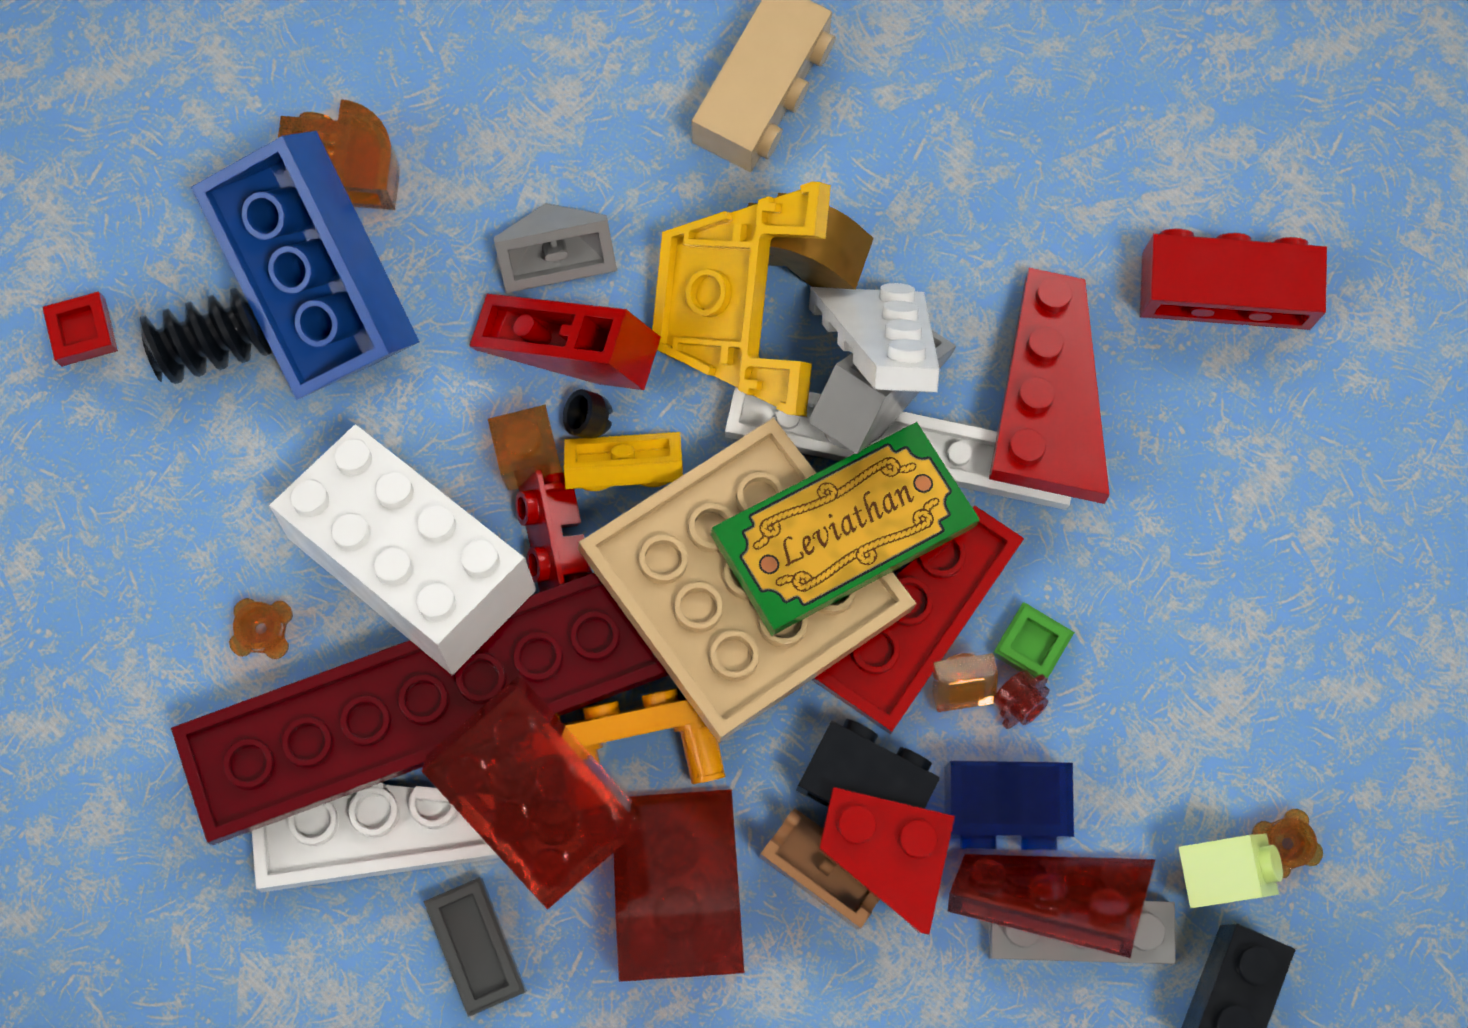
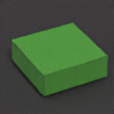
(1032, 642)

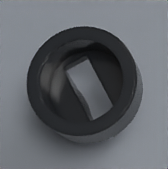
(576, 418)

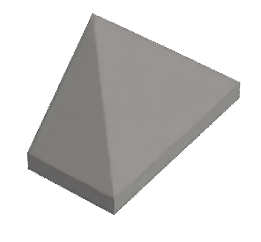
(554, 247)

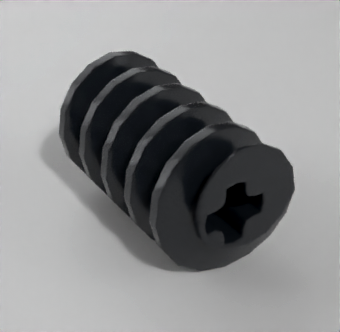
(202, 337)

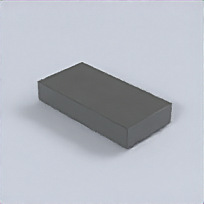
(475, 946)

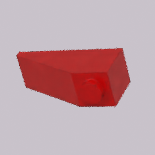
(568, 339)

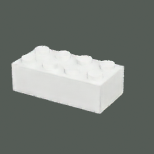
(404, 548)

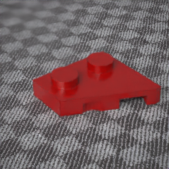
(890, 850)

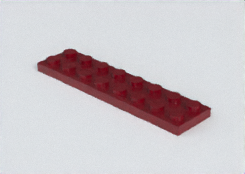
(396, 706)

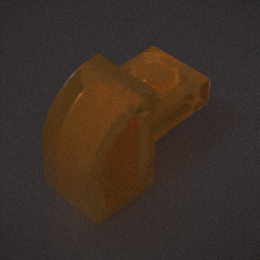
(358, 151)

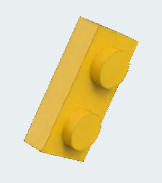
(622, 460)

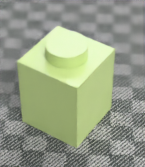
(1231, 870)

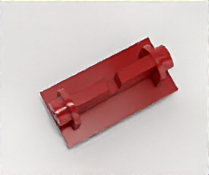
(545, 509)

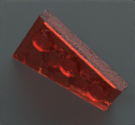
(1061, 898)

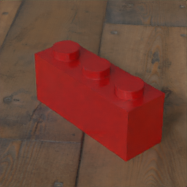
(1233, 280)

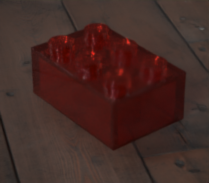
(532, 792)

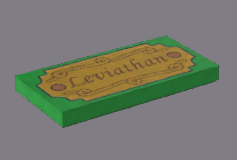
(844, 528)

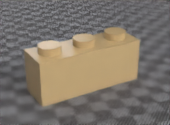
(763, 80)

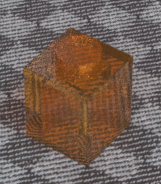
(524, 444)

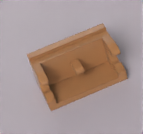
(797, 856)

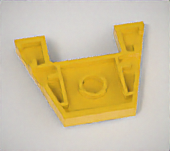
(716, 288)

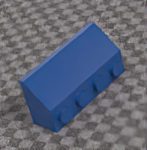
(304, 262)

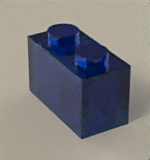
(1010, 803)

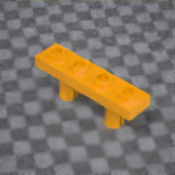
(660, 712)

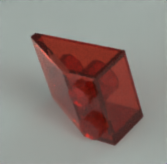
(679, 889)

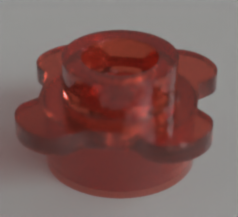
(1022, 698)

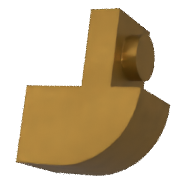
(827, 261)

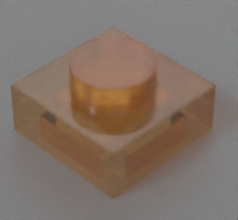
(964, 681)

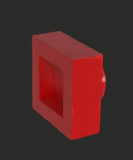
(80, 329)

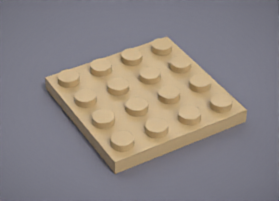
(694, 610)

